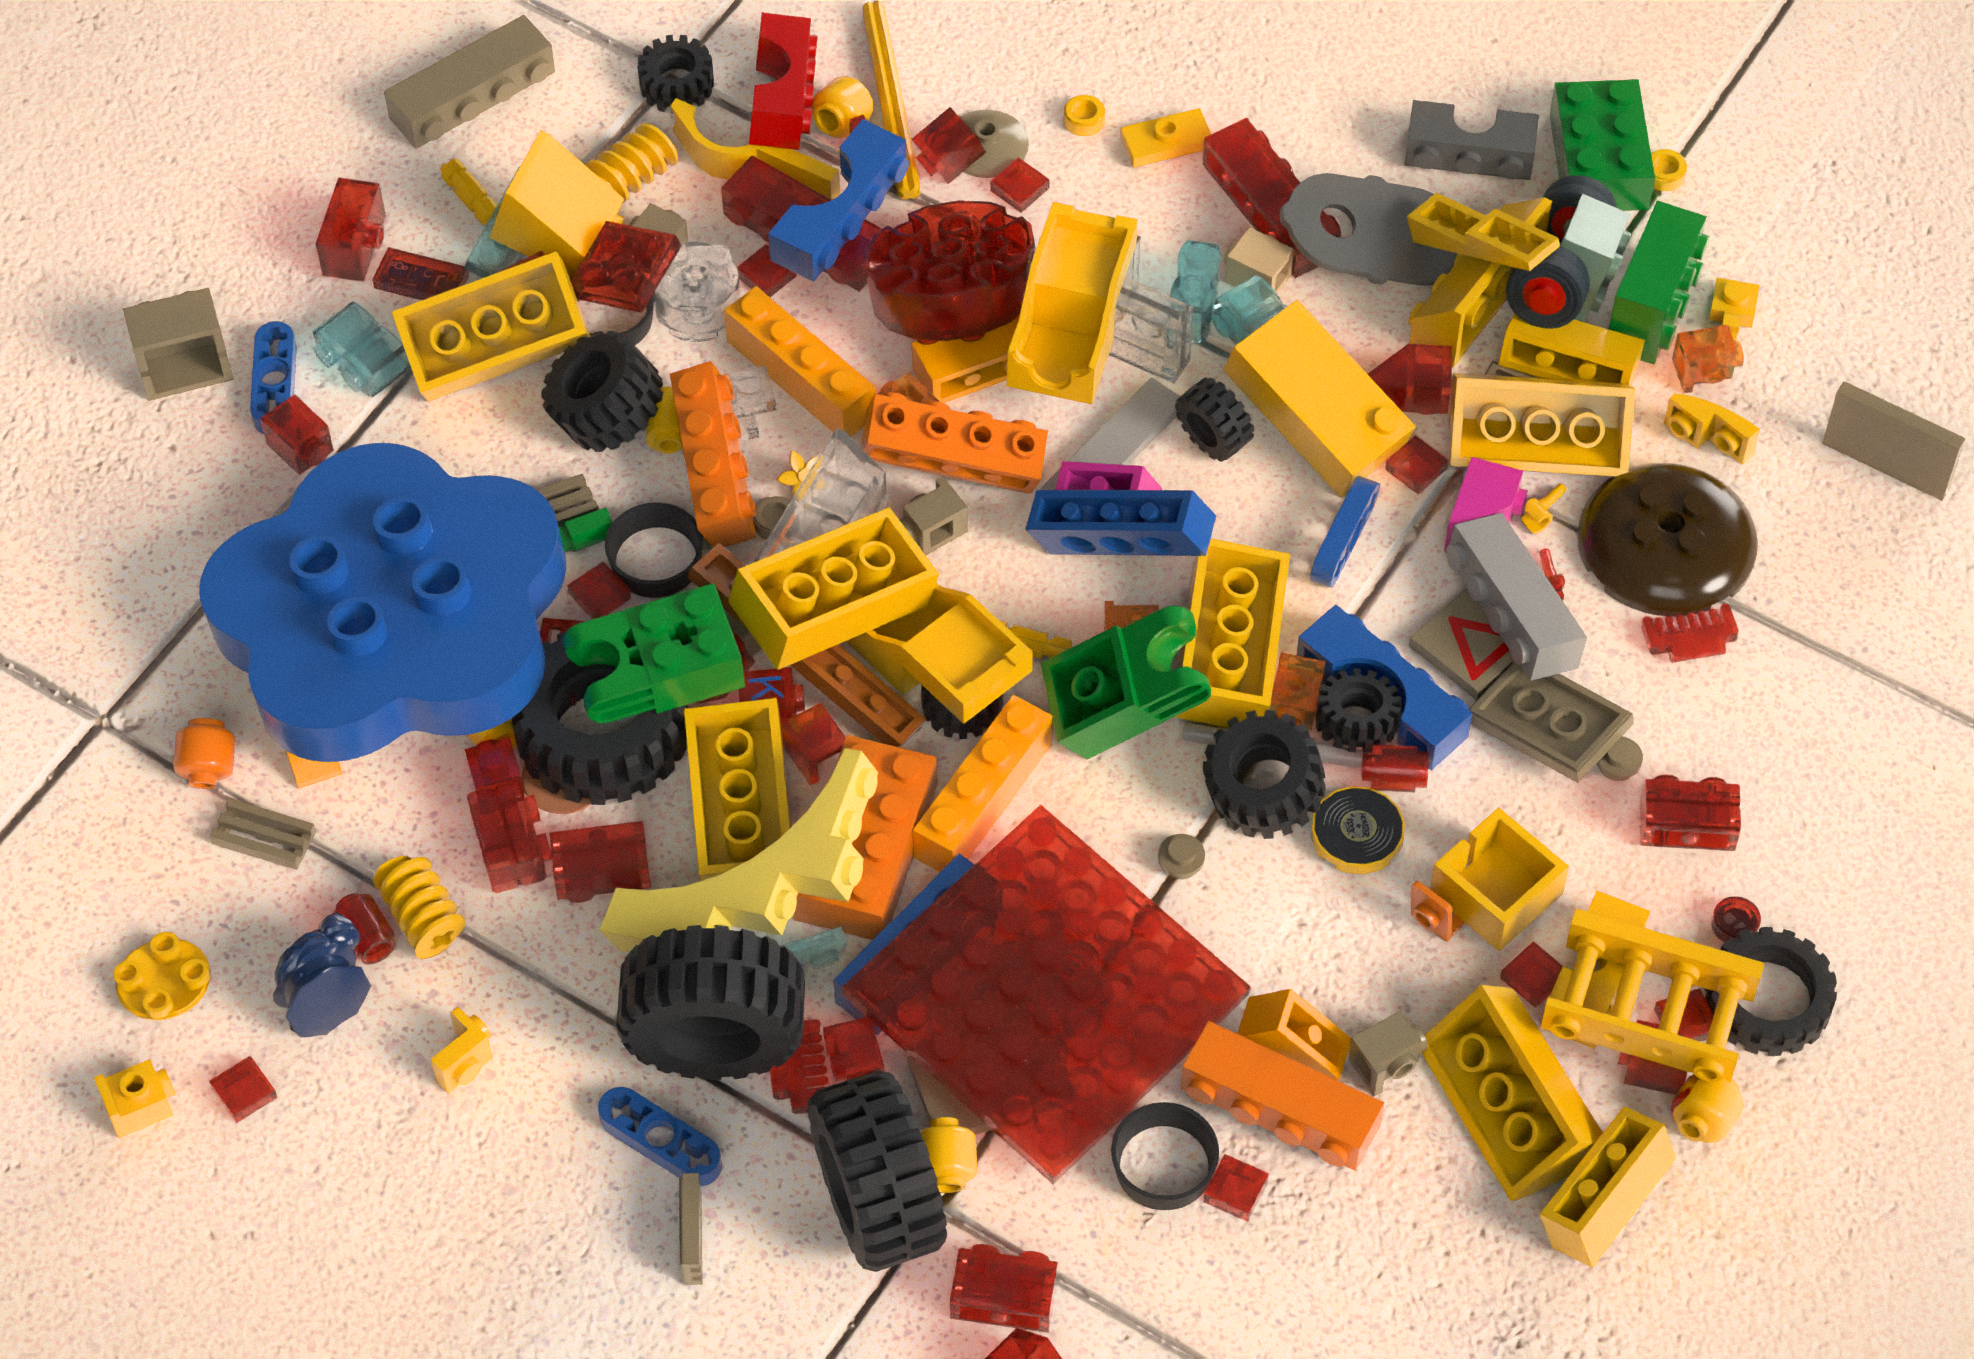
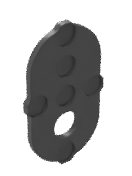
(1380, 235)

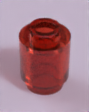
(1395, 768)
(374, 929)

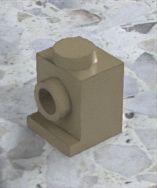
(936, 517)
(1386, 1051)

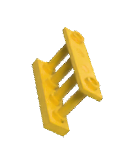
(1664, 955)

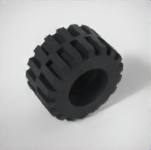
(602, 391)
(1257, 741)

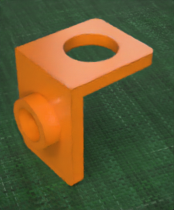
(1433, 912)

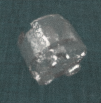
(697, 291)

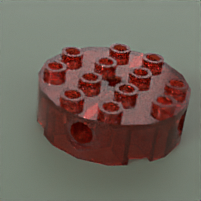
(950, 271)

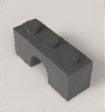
(1440, 144)

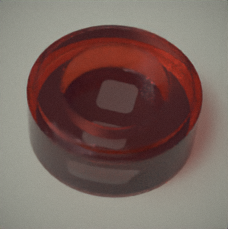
(1734, 916)

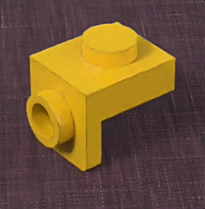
(465, 1055)

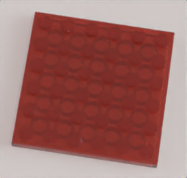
(1046, 993)

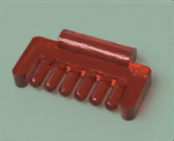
(1694, 641)
(790, 1079)

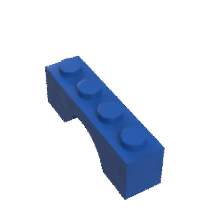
(811, 236)
(1429, 714)

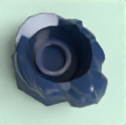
(320, 978)

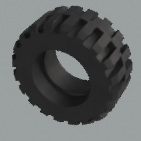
(587, 764)
(711, 1002)
(877, 1170)

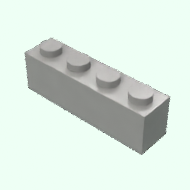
(1516, 597)

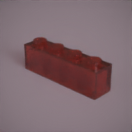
(1257, 183)
(762, 194)

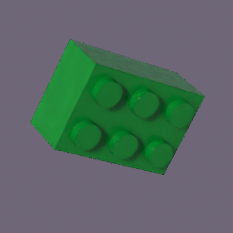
(1604, 136)
(1659, 276)

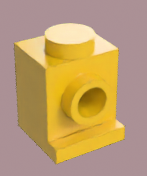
(136, 1097)

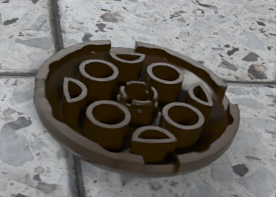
(1660, 571)

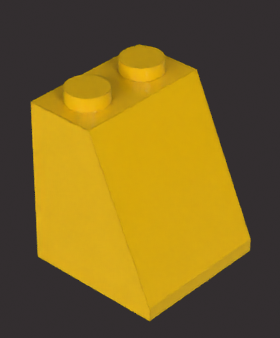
(555, 205)

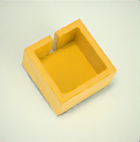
(1506, 881)

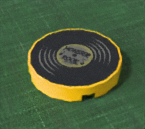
(1358, 830)

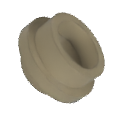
(1621, 760)
(1181, 856)

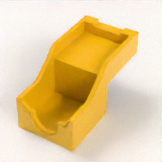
(1071, 303)
(951, 650)

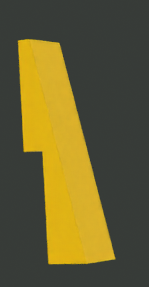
(1488, 237)

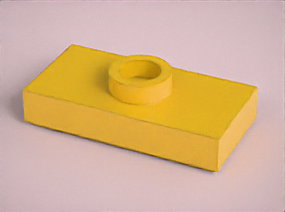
(1165, 137)

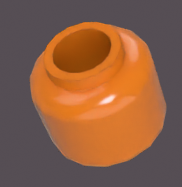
(204, 752)

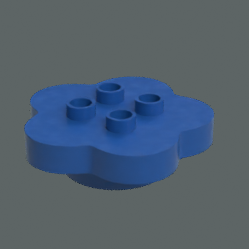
(387, 602)

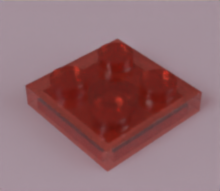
(624, 266)

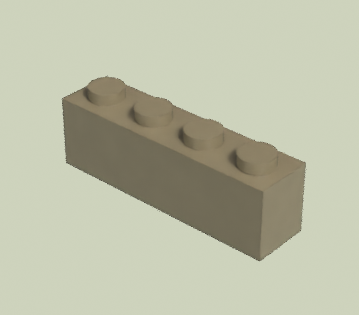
(470, 81)

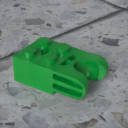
(662, 655)
(1123, 682)

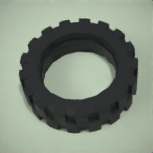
(1813, 970)

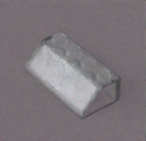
(836, 492)

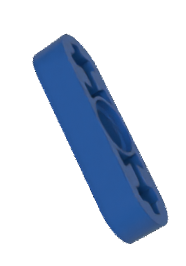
(265, 363)
(1345, 531)
(653, 1116)

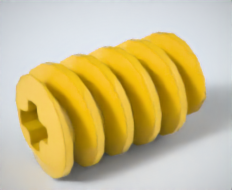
(635, 160)
(419, 904)

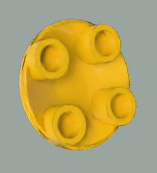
(162, 978)

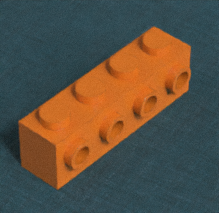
(954, 442)
(713, 455)
(1281, 1096)

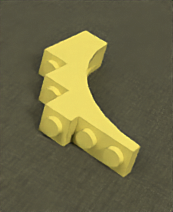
(762, 892)

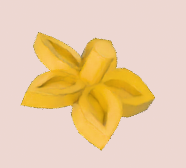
(798, 473)

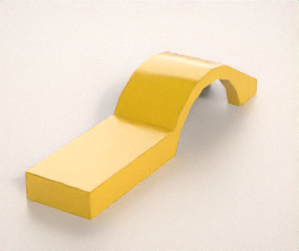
(725, 160)

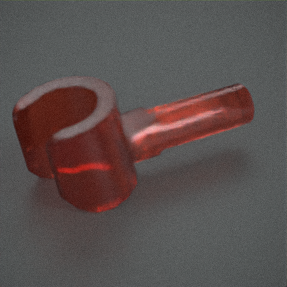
(1555, 579)

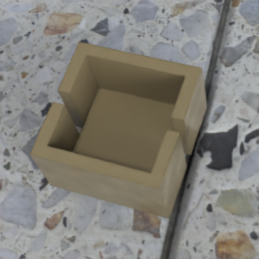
(178, 343)

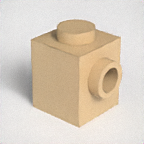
(1259, 256)

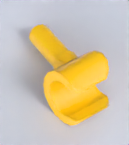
(1537, 514)

